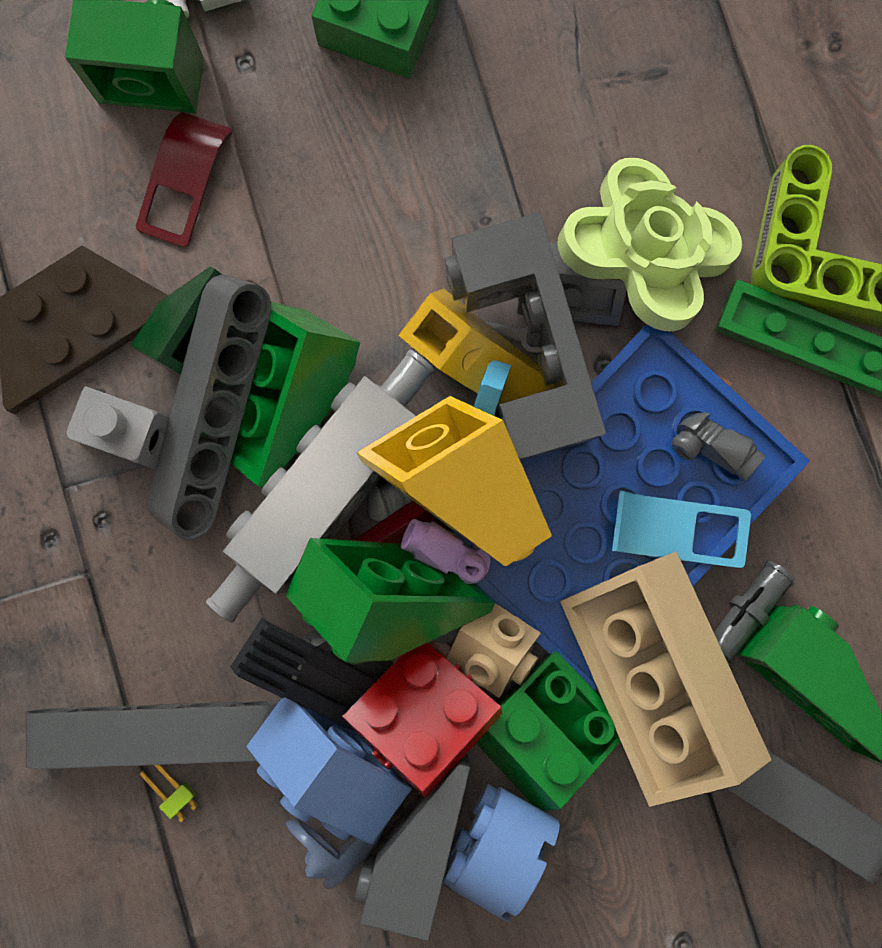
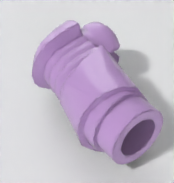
(445, 551)

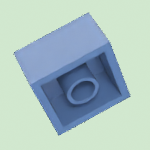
(326, 772)

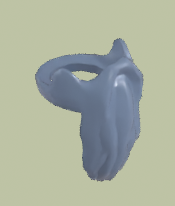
(325, 859)

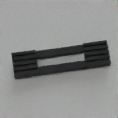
(274, 657)

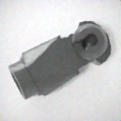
(722, 446)

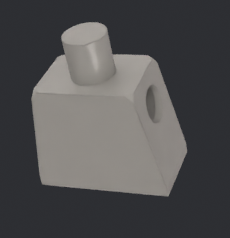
(117, 427)

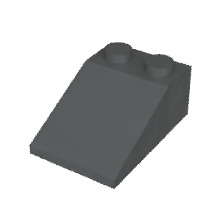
(407, 873)

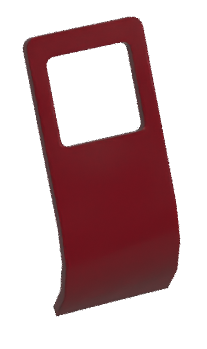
(185, 166)

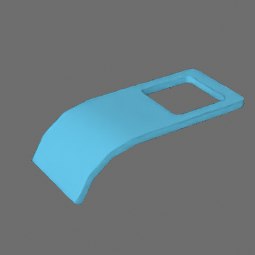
(665, 525)

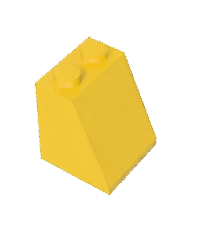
(465, 475)

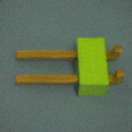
(173, 804)

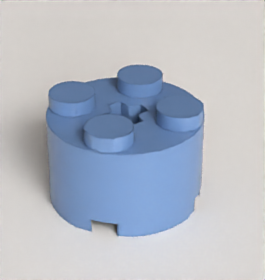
(501, 853)

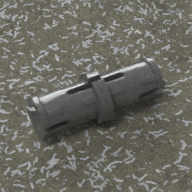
(752, 608)

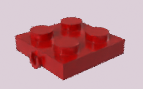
(423, 717)

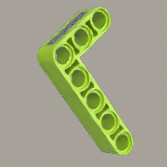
(798, 251)

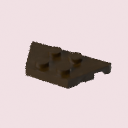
(67, 323)

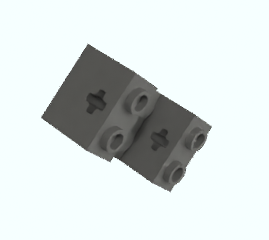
(517, 262)

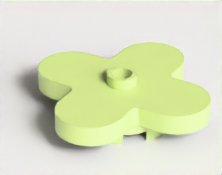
(650, 243)

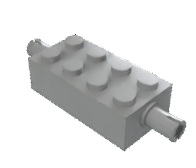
(318, 489)

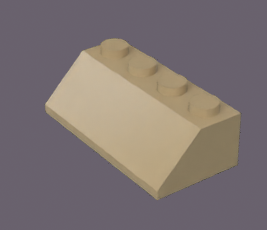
(666, 682)

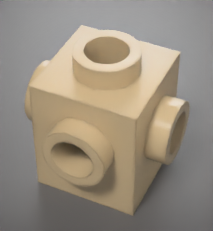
(495, 650)

